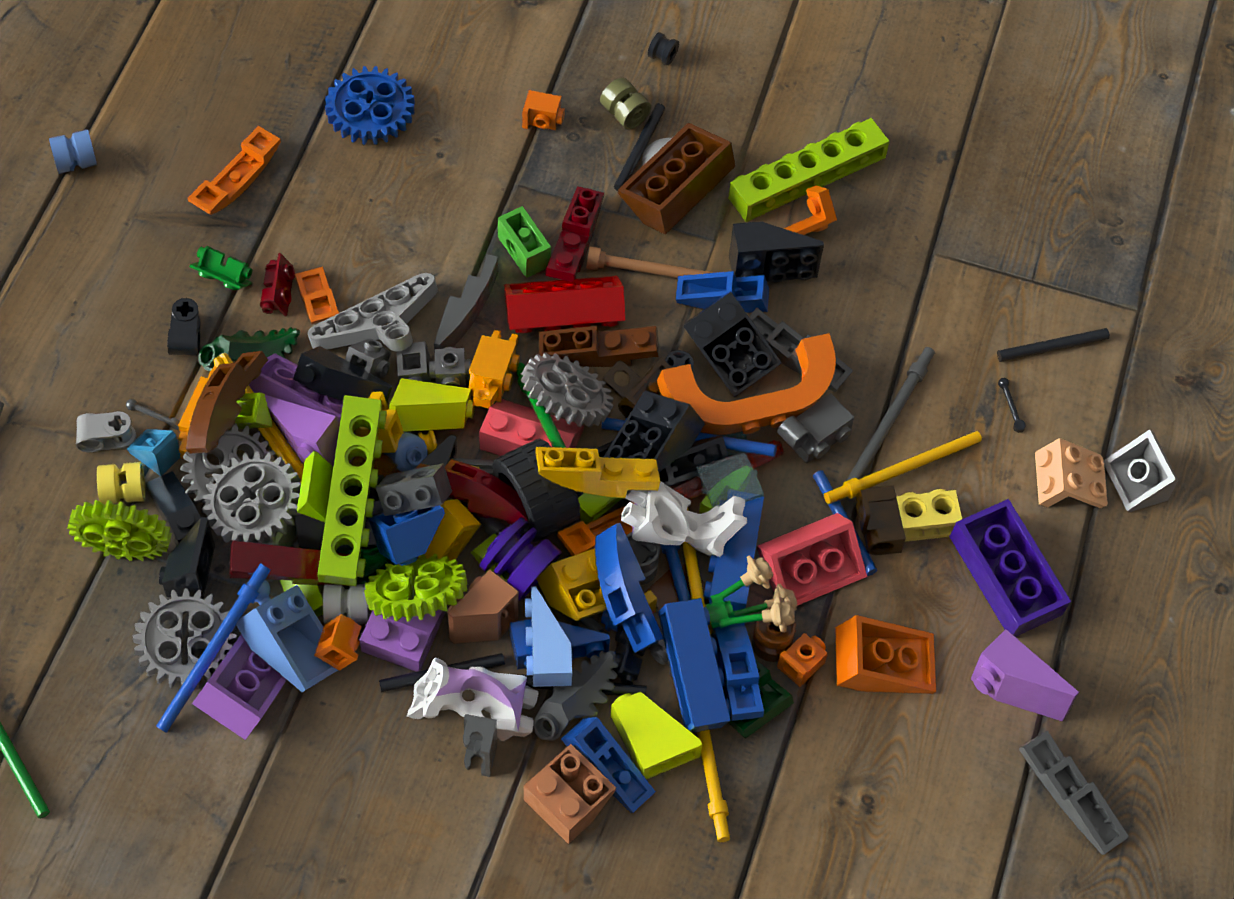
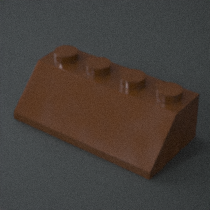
(678, 177)

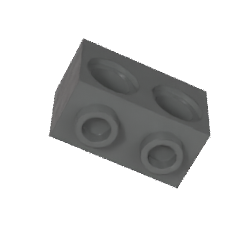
(414, 489)

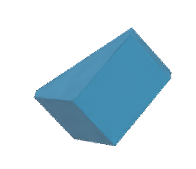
(156, 449)

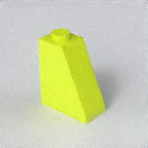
(431, 405)
(652, 735)

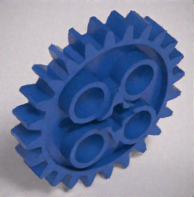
(369, 105)

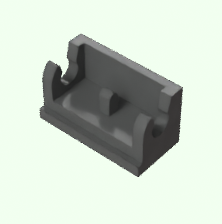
(480, 741)

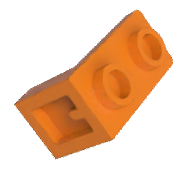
(821, 207)

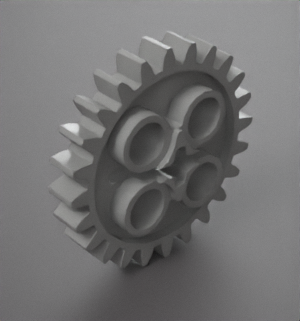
(567, 390)
(226, 449)
(237, 483)
(156, 639)

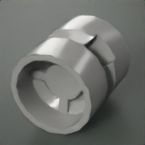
(344, 601)

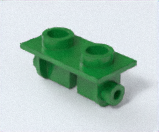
(212, 267)

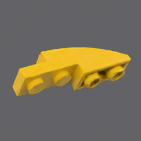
(588, 473)

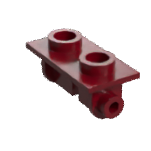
(280, 276)

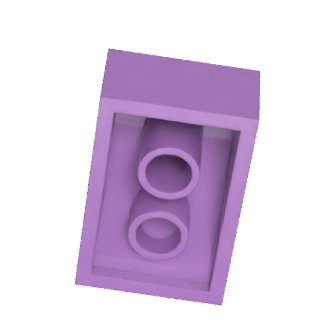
(305, 428)
(402, 640)
(1021, 679)
(240, 689)

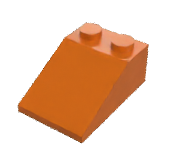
(884, 657)

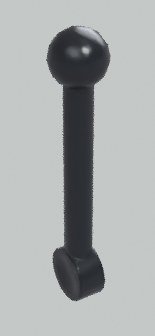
(1019, 425)

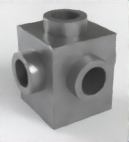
(370, 357)
(450, 367)

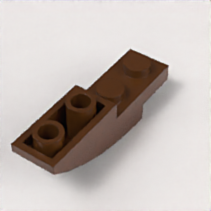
(600, 348)
(217, 404)

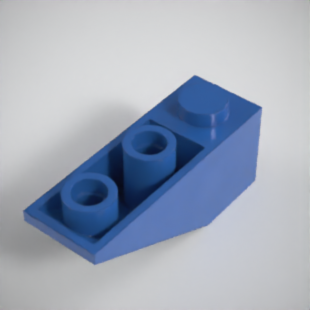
(583, 641)

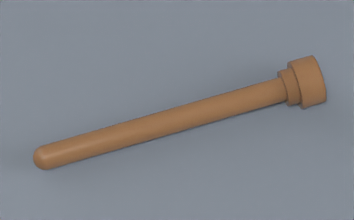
(599, 259)

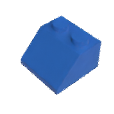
(406, 534)

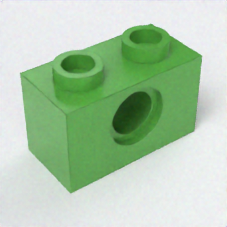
(524, 241)

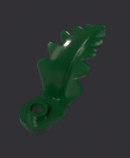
(243, 343)

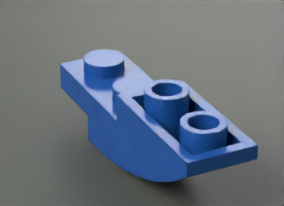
(619, 582)
(739, 670)

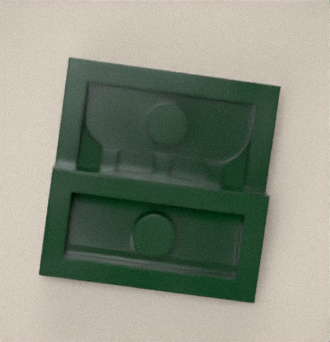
(774, 700)

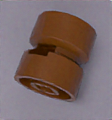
(770, 641)

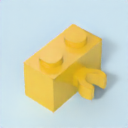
(453, 532)

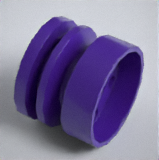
(519, 557)

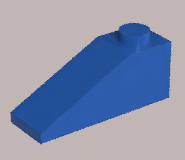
(604, 752)

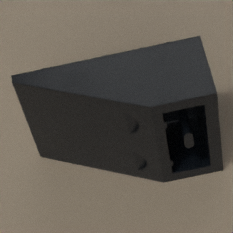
(773, 252)
(732, 343)
(657, 430)

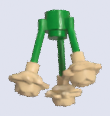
(782, 605)

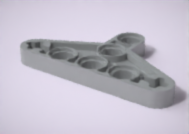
(369, 325)

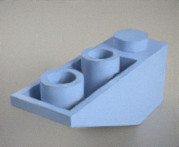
(550, 646)

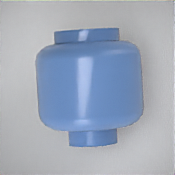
(410, 452)

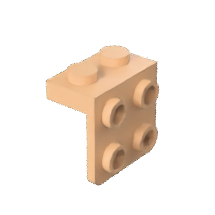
(1070, 471)

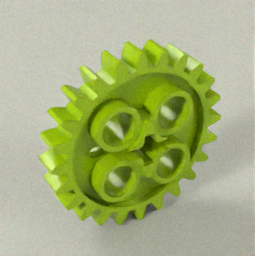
(119, 530)
(405, 594)

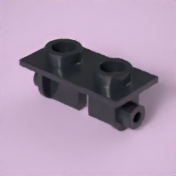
(628, 665)

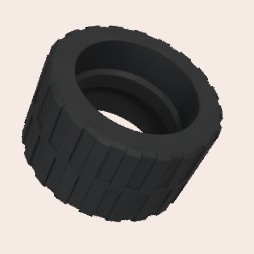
(545, 502)

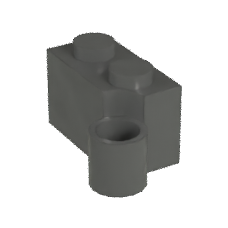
(817, 428)

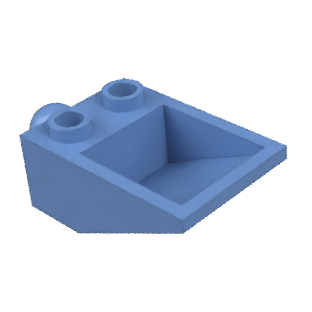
(286, 636)

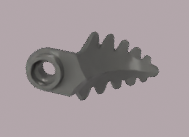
(578, 699)

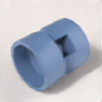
(72, 151)

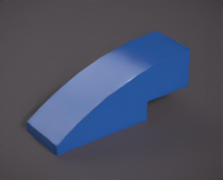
(704, 289)

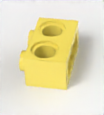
(929, 522)

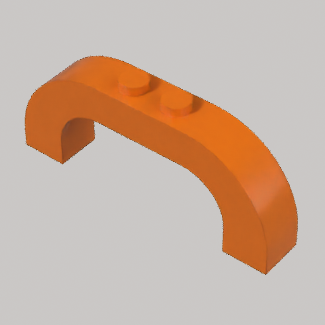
(749, 414)

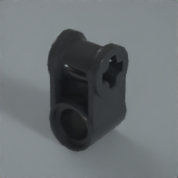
(184, 328)

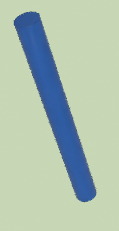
(836, 507)

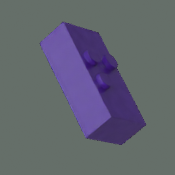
(1009, 568)

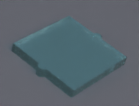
(728, 479)

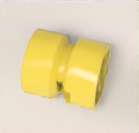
(111, 487)

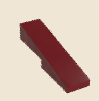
(285, 562)

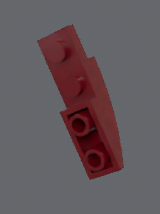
(575, 234)
(486, 493)

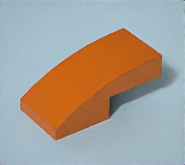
(316, 295)

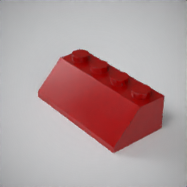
(564, 303)

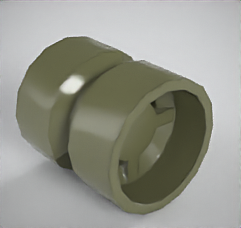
(625, 103)

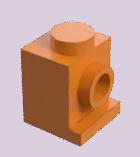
(542, 111)
(339, 642)
(801, 667)

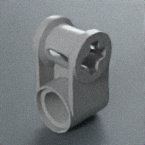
(103, 431)

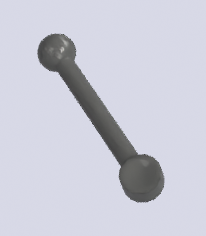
(132, 404)

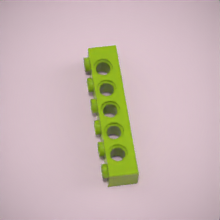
(814, 165)
(355, 413)

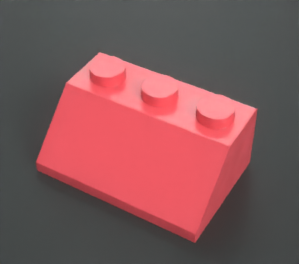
(514, 425)
(815, 558)

